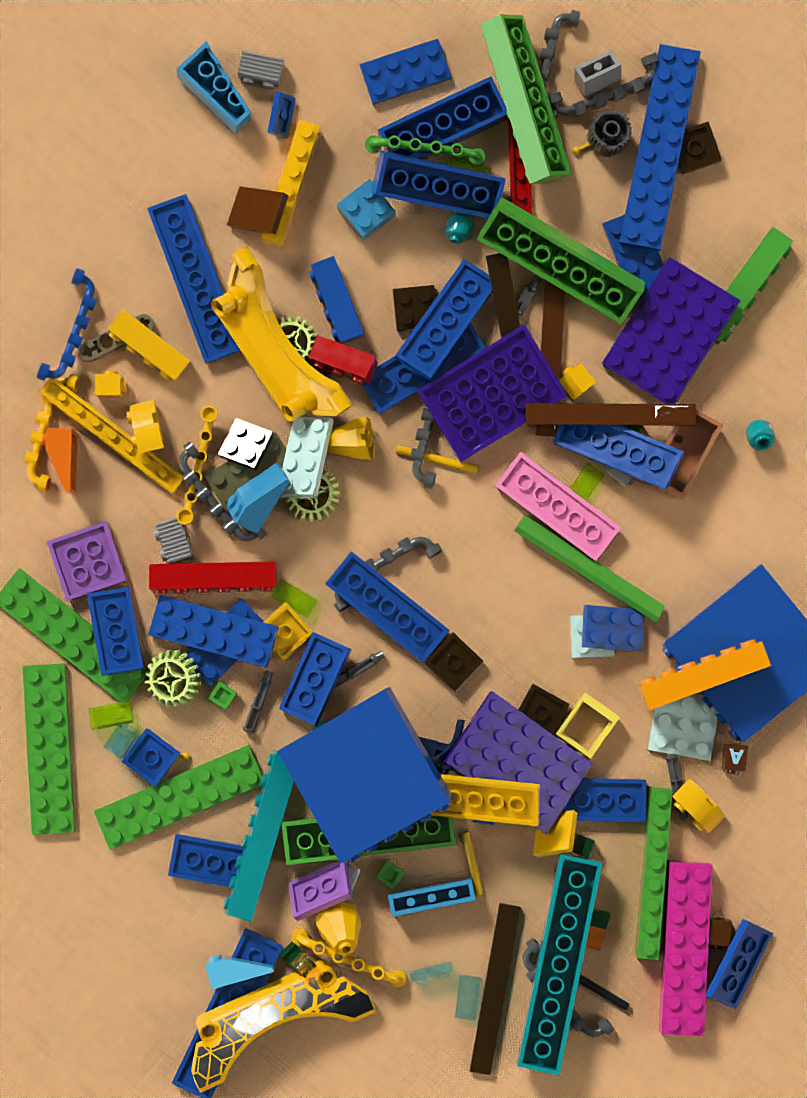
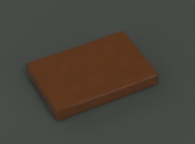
(257, 210)

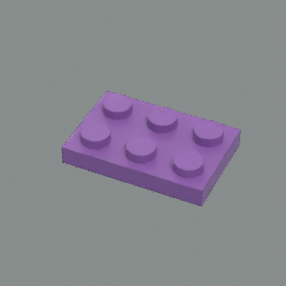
(320, 890)

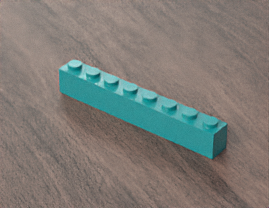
(260, 841)

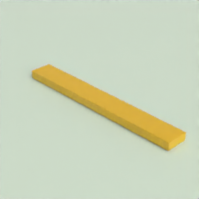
(111, 435)

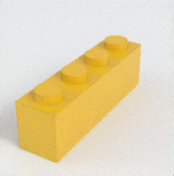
(148, 344)

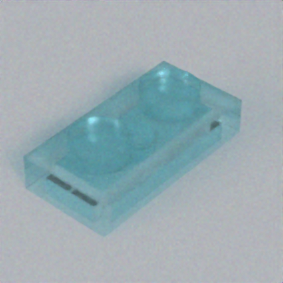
(440, 970)

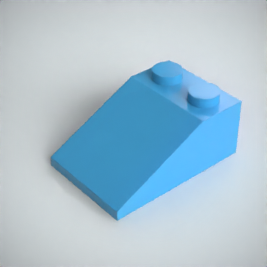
(257, 498)

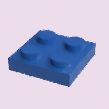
(151, 757)

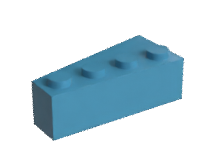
(214, 88)

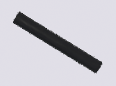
(603, 992)

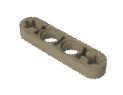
(116, 345)

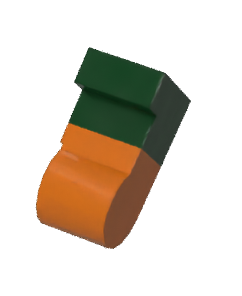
(597, 929)

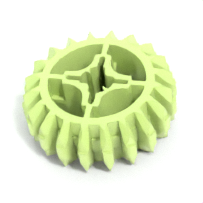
(296, 334)
(317, 510)
(172, 669)

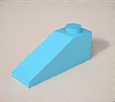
(233, 970)

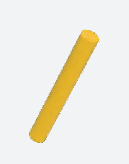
(472, 863)

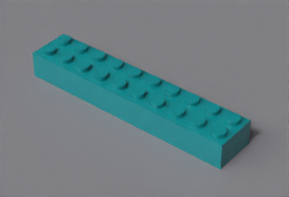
(559, 964)

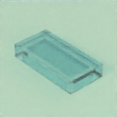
(467, 997)

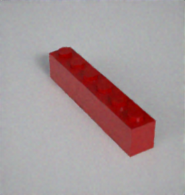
(213, 576)

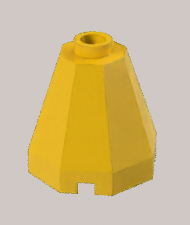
(353, 439)
(340, 927)

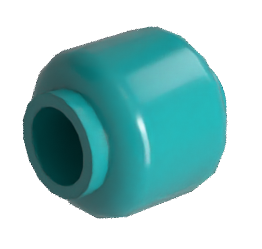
(459, 227)
(760, 435)

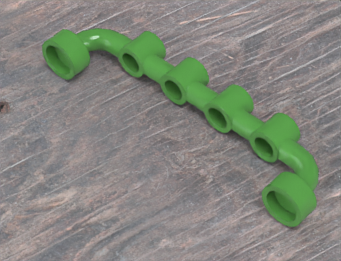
(475, 156)

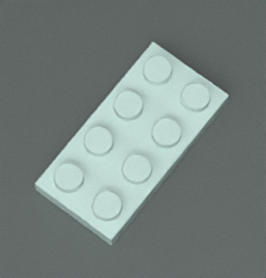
(306, 456)

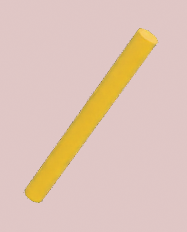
(440, 460)

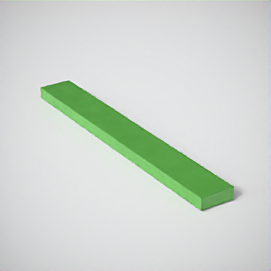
(589, 568)

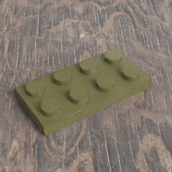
(231, 476)

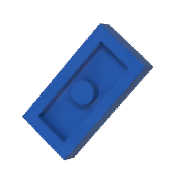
(281, 115)

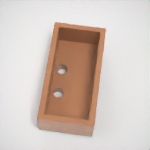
(696, 445)

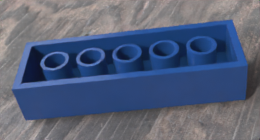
(450, 119)
(437, 184)

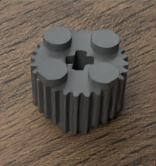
(604, 142)

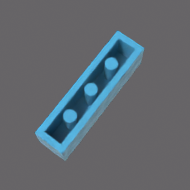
(431, 896)

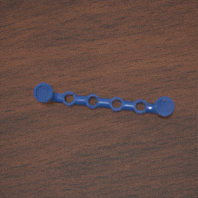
(74, 339)

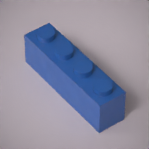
(337, 300)

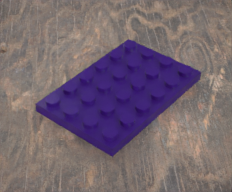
(671, 332)
(490, 392)
(514, 748)

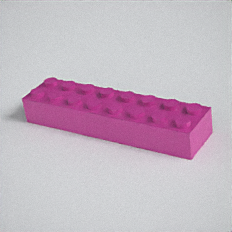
(685, 948)

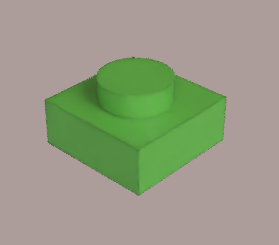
(222, 695)
(390, 874)

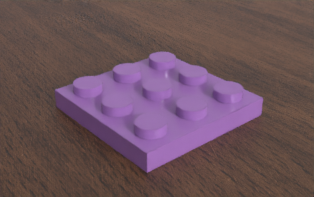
(86, 560)

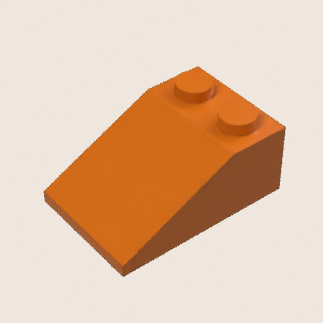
(62, 450)

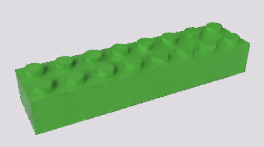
(525, 99)
(561, 260)
(307, 843)

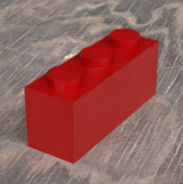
(343, 360)

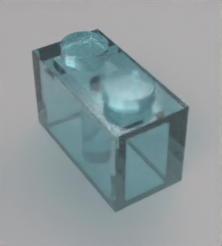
(121, 740)

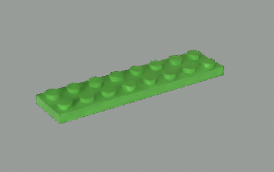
(64, 632)
(48, 749)
(179, 797)

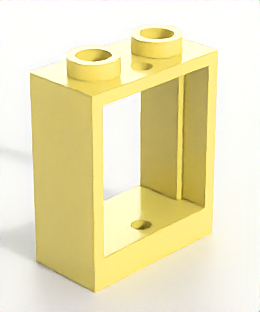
(598, 707)

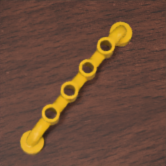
(209, 415)
(44, 419)
(396, 978)

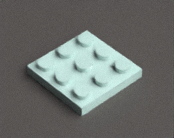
(684, 728)

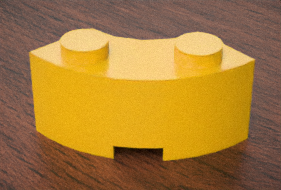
(146, 426)
(698, 806)

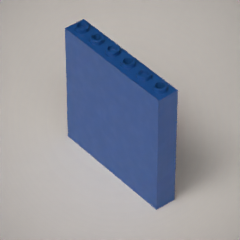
(748, 611)
(366, 776)

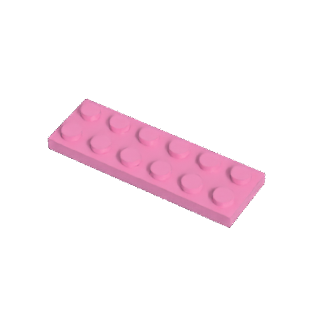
(558, 506)

